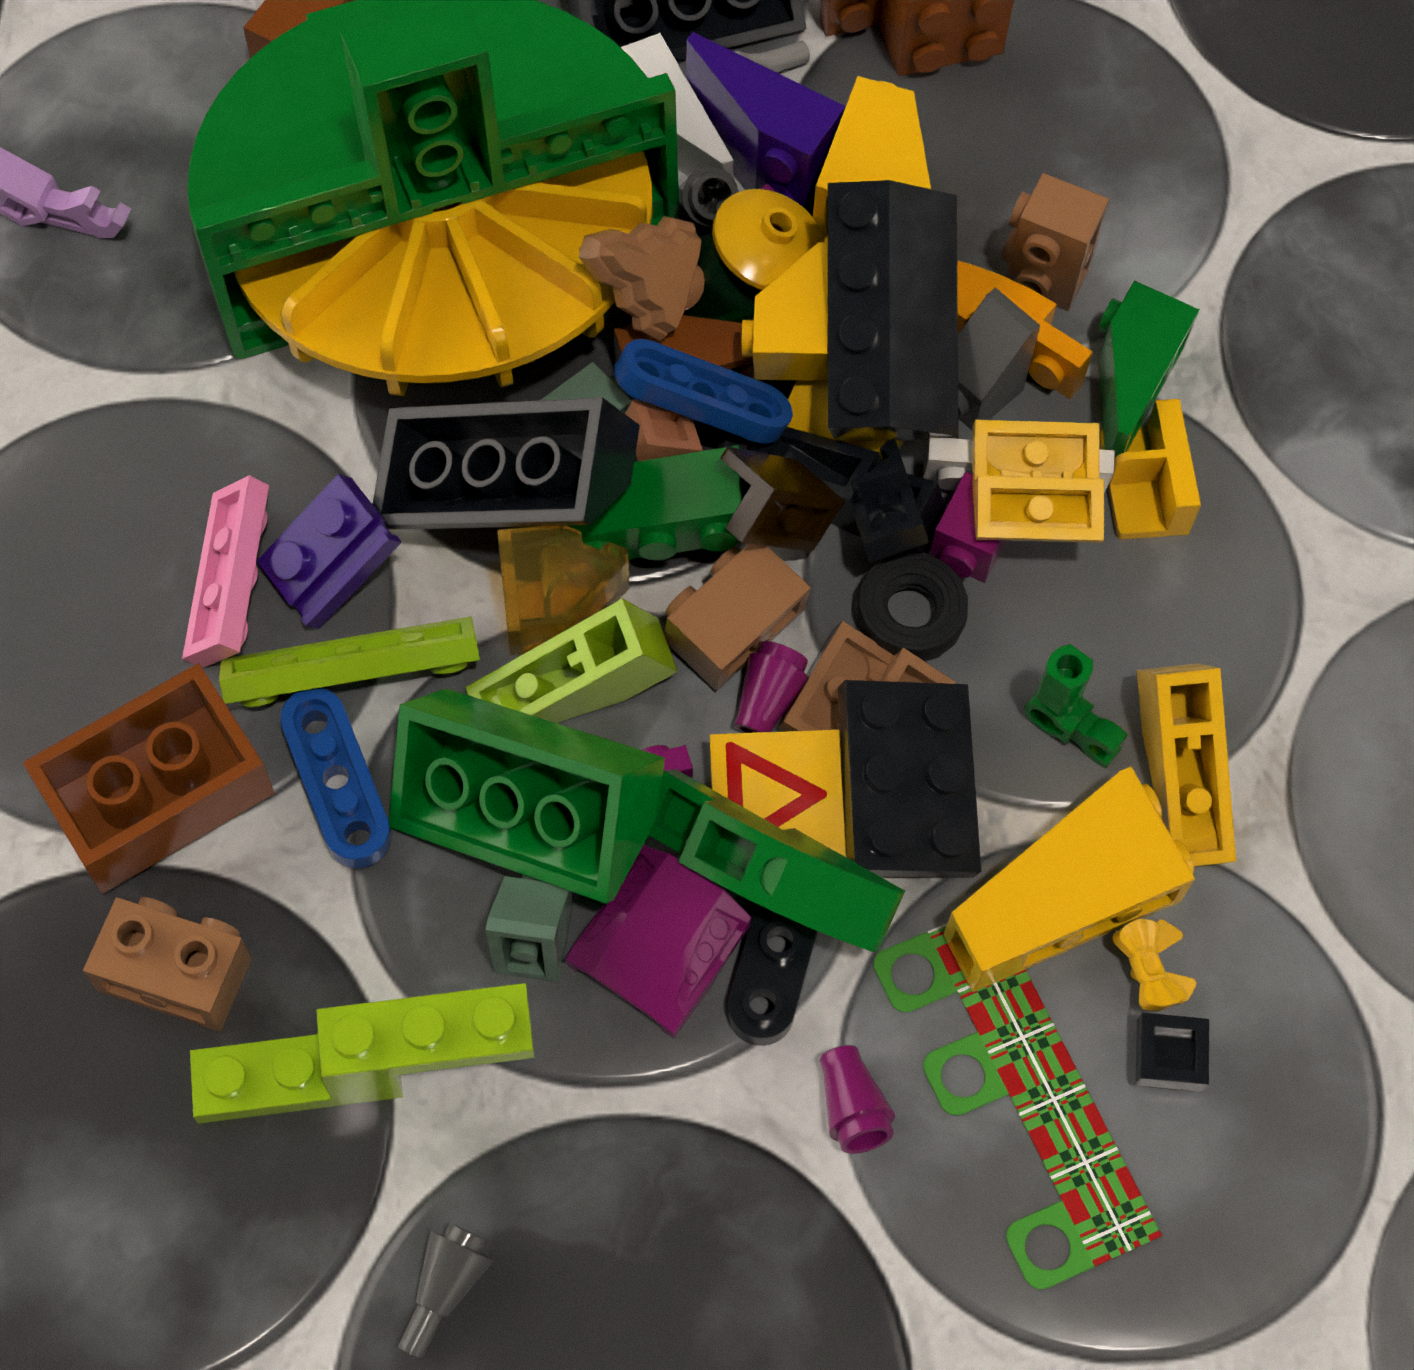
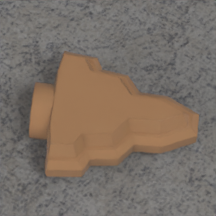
(649, 272)

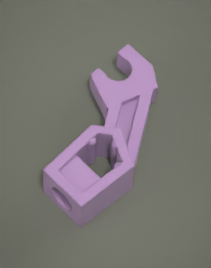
(34, 197)

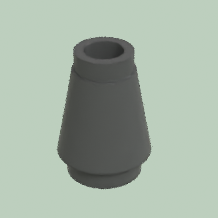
(716, 186)

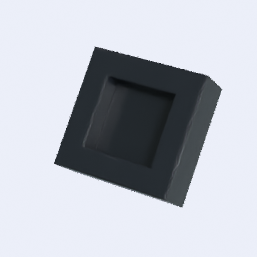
(1172, 1052)

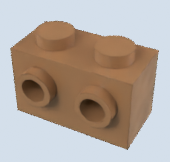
(1054, 238)
(734, 612)
(169, 962)

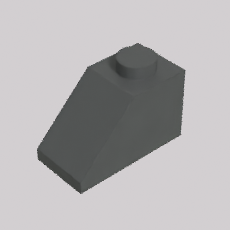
(993, 357)

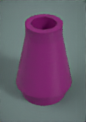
(770, 686)
(855, 1105)

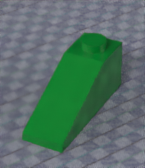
(1137, 357)

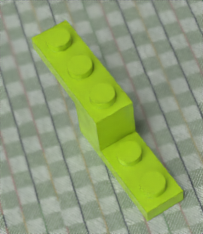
(361, 1053)

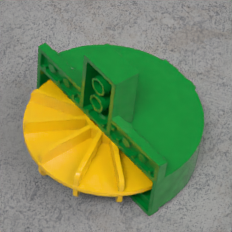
(422, 184)

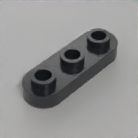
(769, 975)

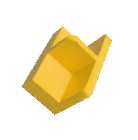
(1155, 479)

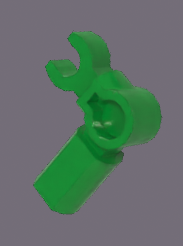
(1064, 712)

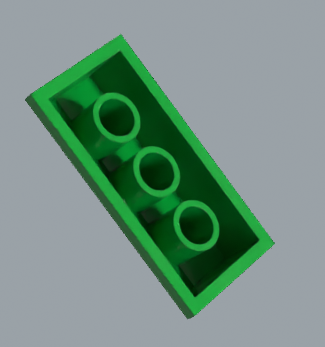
(523, 792)

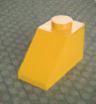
(792, 322)

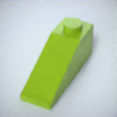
(584, 666)

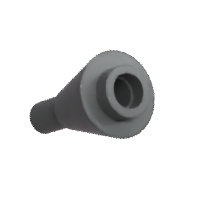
(448, 1273)

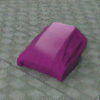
(661, 938)

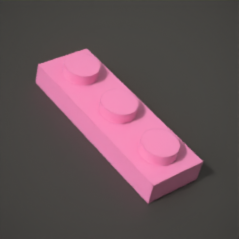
(226, 572)

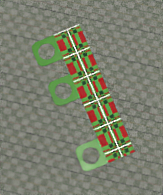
(1029, 1062)

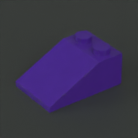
(765, 120)

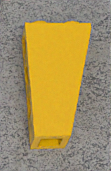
(1073, 884)

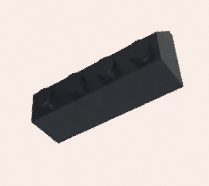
(720, 21)
(892, 312)
(504, 464)

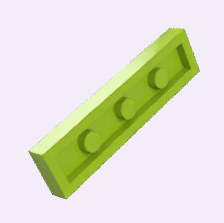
(262, 676)

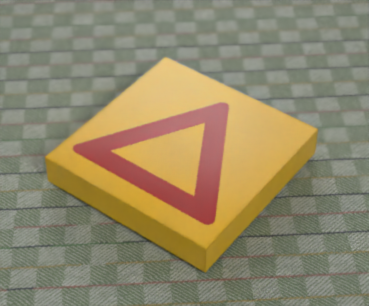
(784, 779)

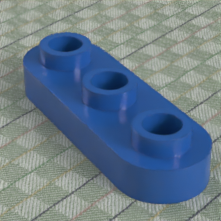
(702, 391)
(330, 754)

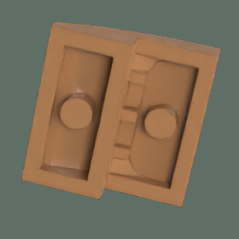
(850, 657)

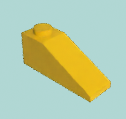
(1189, 757)

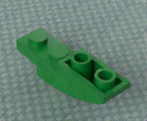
(773, 865)

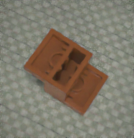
(925, 32)

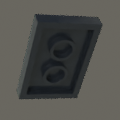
(909, 778)

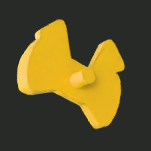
(1142, 943)

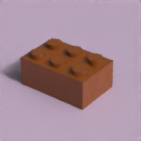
(150, 777)

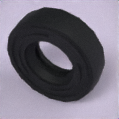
(915, 572)

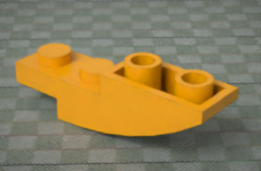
(1057, 358)

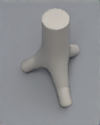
(782, 57)

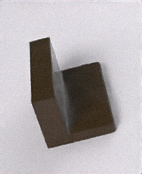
(784, 503)

